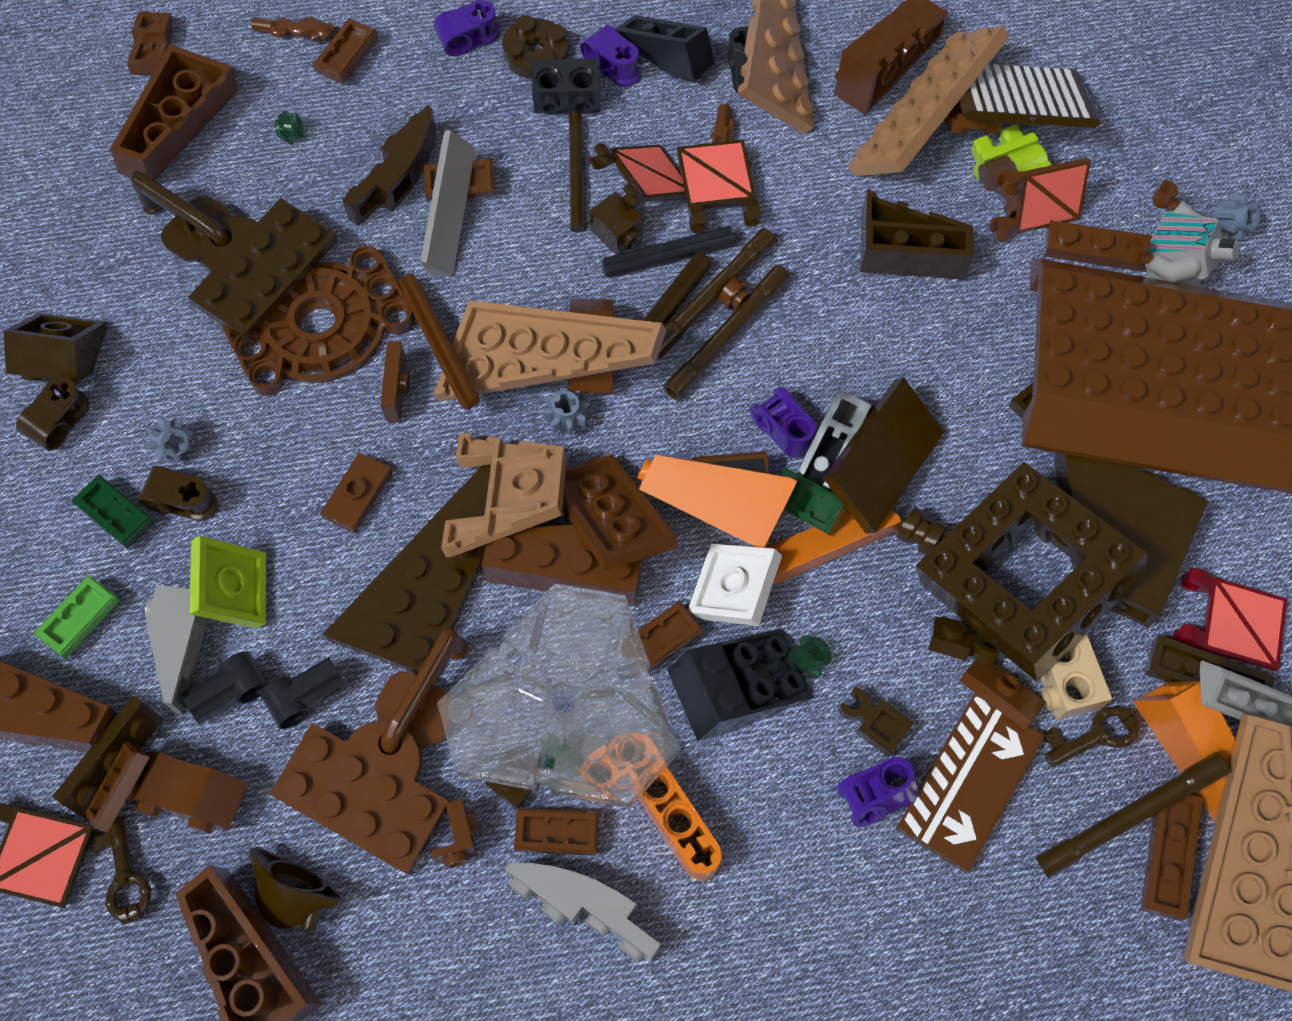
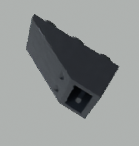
(737, 683)

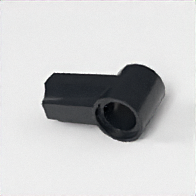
(236, 682)
(292, 698)

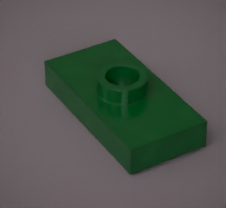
(814, 504)
(113, 511)

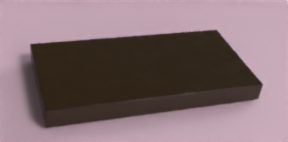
(884, 455)

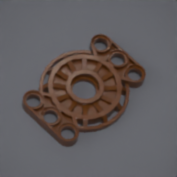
(356, 310)

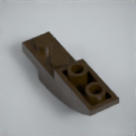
(398, 173)

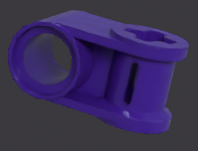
(465, 30)
(615, 55)
(782, 417)
(876, 792)

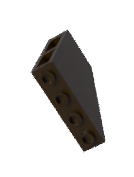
(1145, 511)

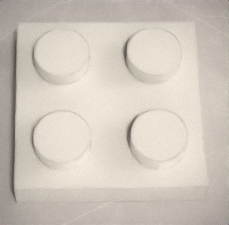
(735, 584)

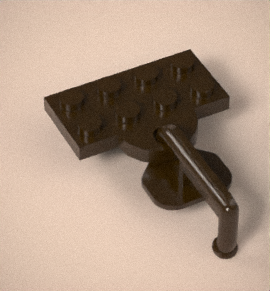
(247, 260)

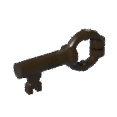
(1098, 735)
(125, 875)

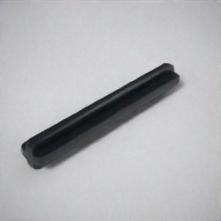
(668, 251)

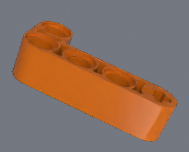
(677, 803)

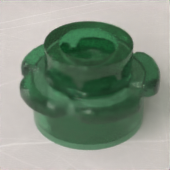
(289, 127)

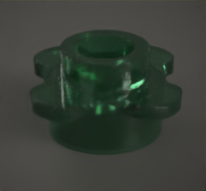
(811, 655)

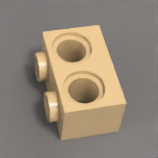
(1081, 673)

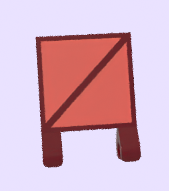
(1237, 621)

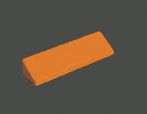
(815, 547)

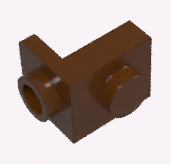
(463, 826)

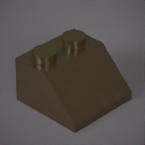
(53, 347)

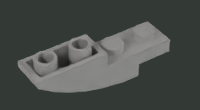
(571, 894)

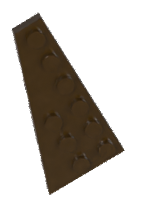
(417, 591)

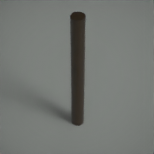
(576, 172)

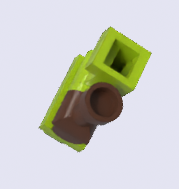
(1015, 153)

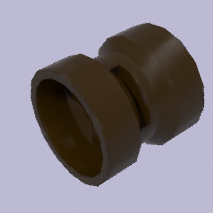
(921, 531)

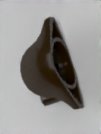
(290, 893)

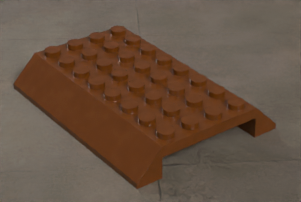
(1161, 376)

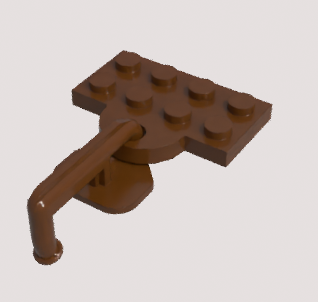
(361, 789)

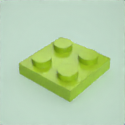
(227, 582)

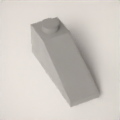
(174, 641)

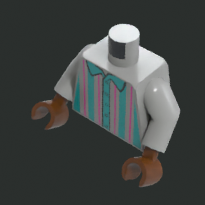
(1183, 242)

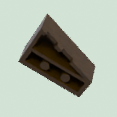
(912, 242)

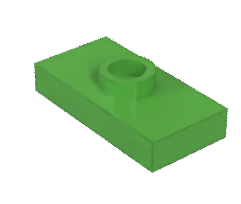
(76, 617)

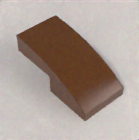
(151, 37)

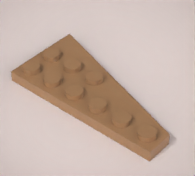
(775, 64)
(533, 346)
(1246, 884)

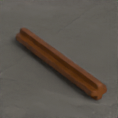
(439, 342)

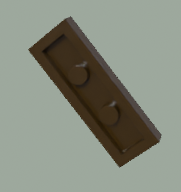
(1181, 663)
(132, 724)

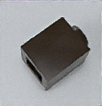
(615, 226)

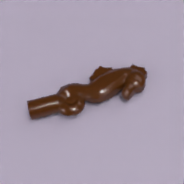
(304, 28)

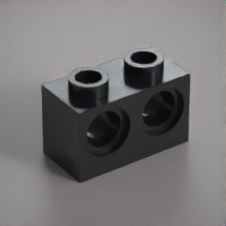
(566, 86)

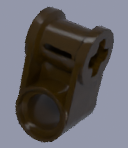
(53, 416)
(177, 495)

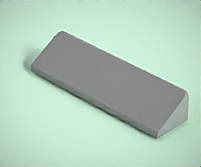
(447, 205)
(1239, 695)

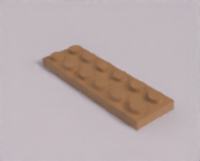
(928, 102)

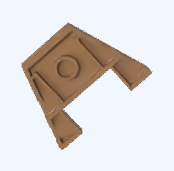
(522, 490)

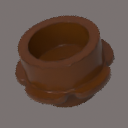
(734, 293)

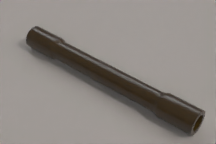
(749, 255)
(690, 371)
(1190, 780)

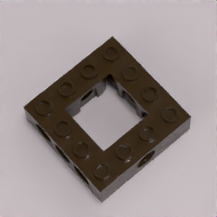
(1035, 639)

